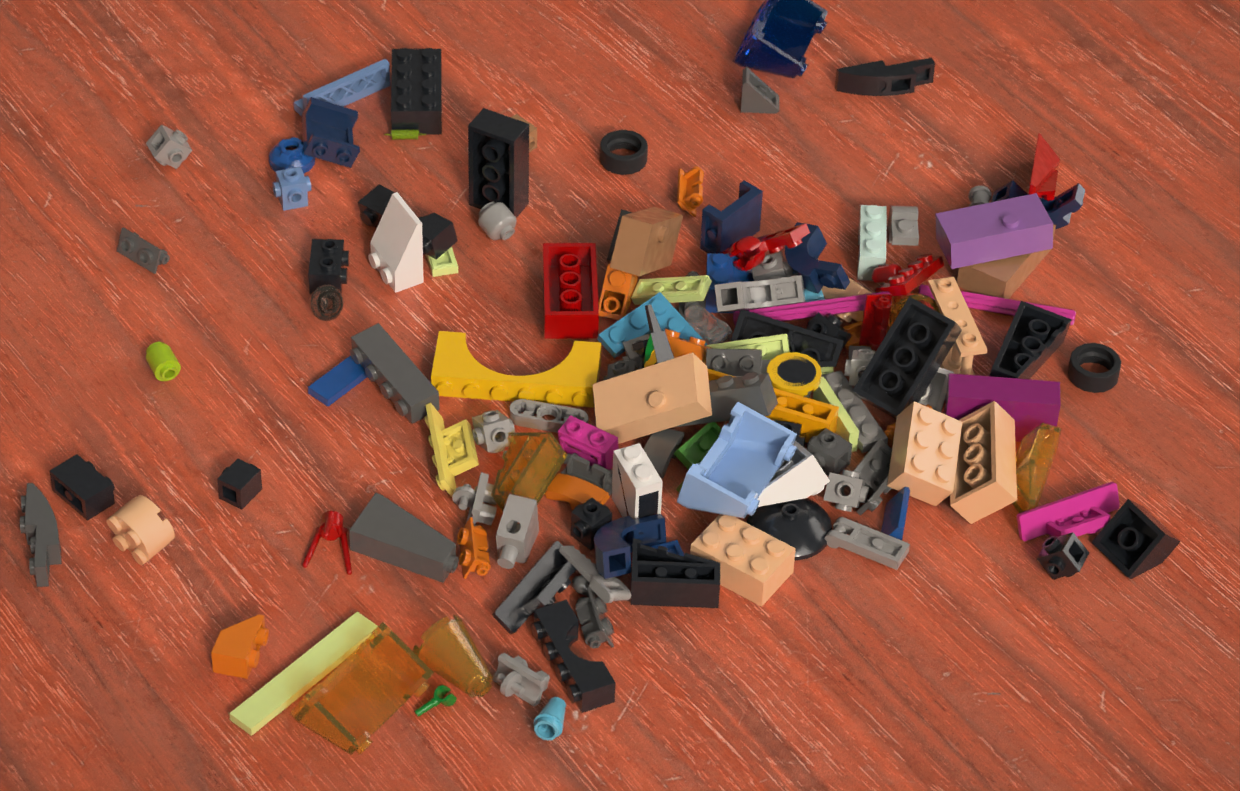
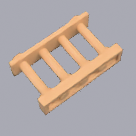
(969, 342)

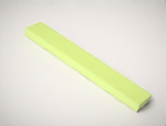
(302, 674)

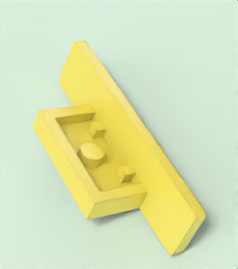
(452, 448)

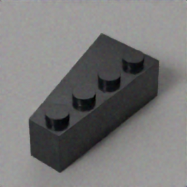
(1029, 342)

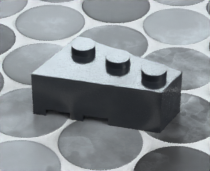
(673, 579)

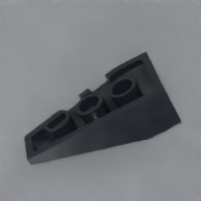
(801, 340)

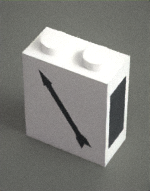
(635, 483)

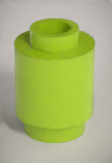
(162, 361)

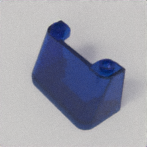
(781, 37)

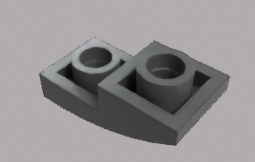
(661, 448)

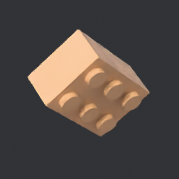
(925, 453)
(748, 558)

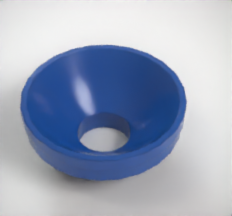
(283, 159)

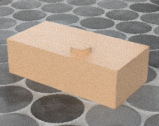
(653, 398)
(985, 463)

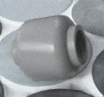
(497, 221)

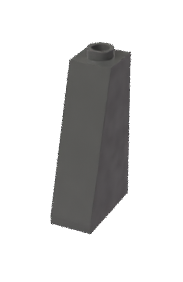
(402, 540)

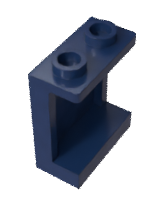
(329, 132)
(733, 223)

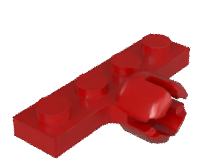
(752, 250)
(903, 281)

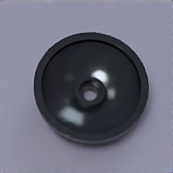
(796, 523)

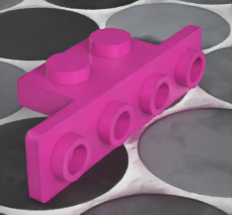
(1077, 513)

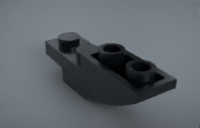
(884, 80)

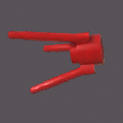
(330, 529)

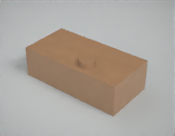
(646, 241)
(1000, 276)

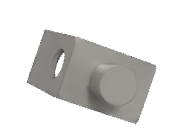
(513, 539)

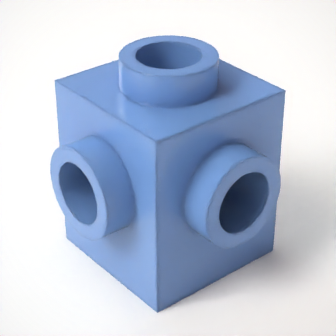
(290, 183)

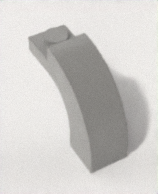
(759, 293)

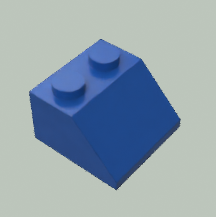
(722, 271)

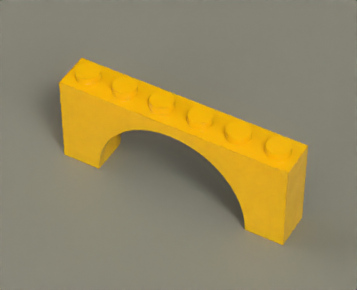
(462, 376)

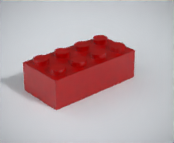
(570, 291)

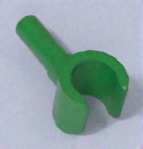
(438, 699)

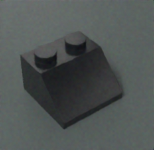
(1135, 540)

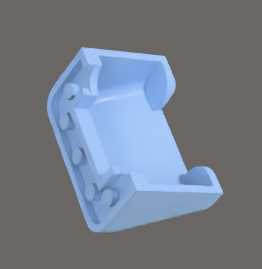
(738, 465)

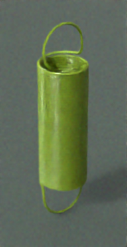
(404, 134)

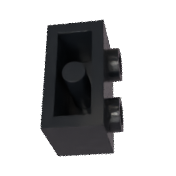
(328, 264)
(82, 487)

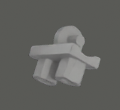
(467, 497)
(519, 679)

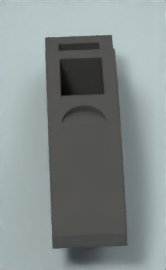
(41, 534)

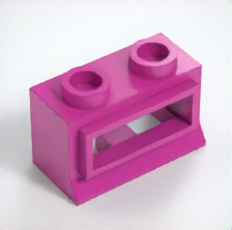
(590, 440)

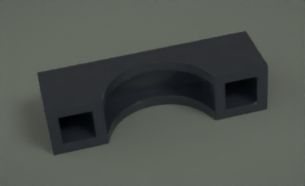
(437, 231)
(586, 681)

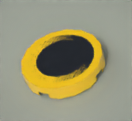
(794, 373)

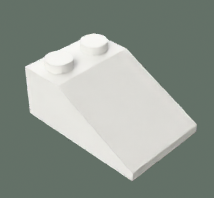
(398, 246)
(795, 479)

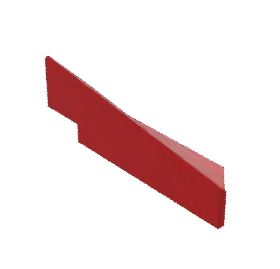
(1043, 173)

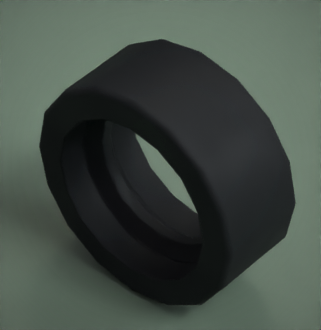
(623, 140)
(1097, 354)

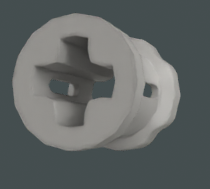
(979, 195)

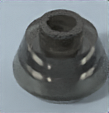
(326, 302)

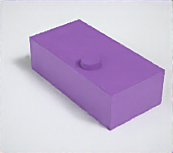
(994, 231)

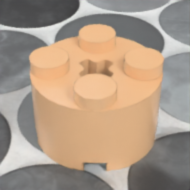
(140, 529)

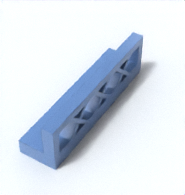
(351, 87)

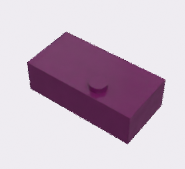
(1023, 399)

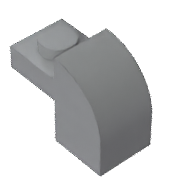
(903, 225)

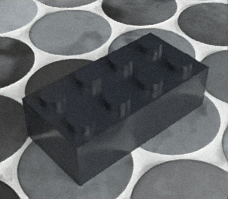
(417, 90)
(498, 161)
(907, 358)

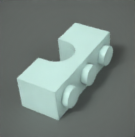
(871, 240)

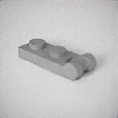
(867, 542)

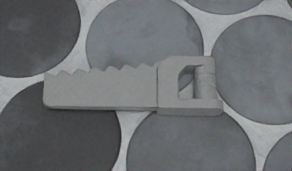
(607, 589)

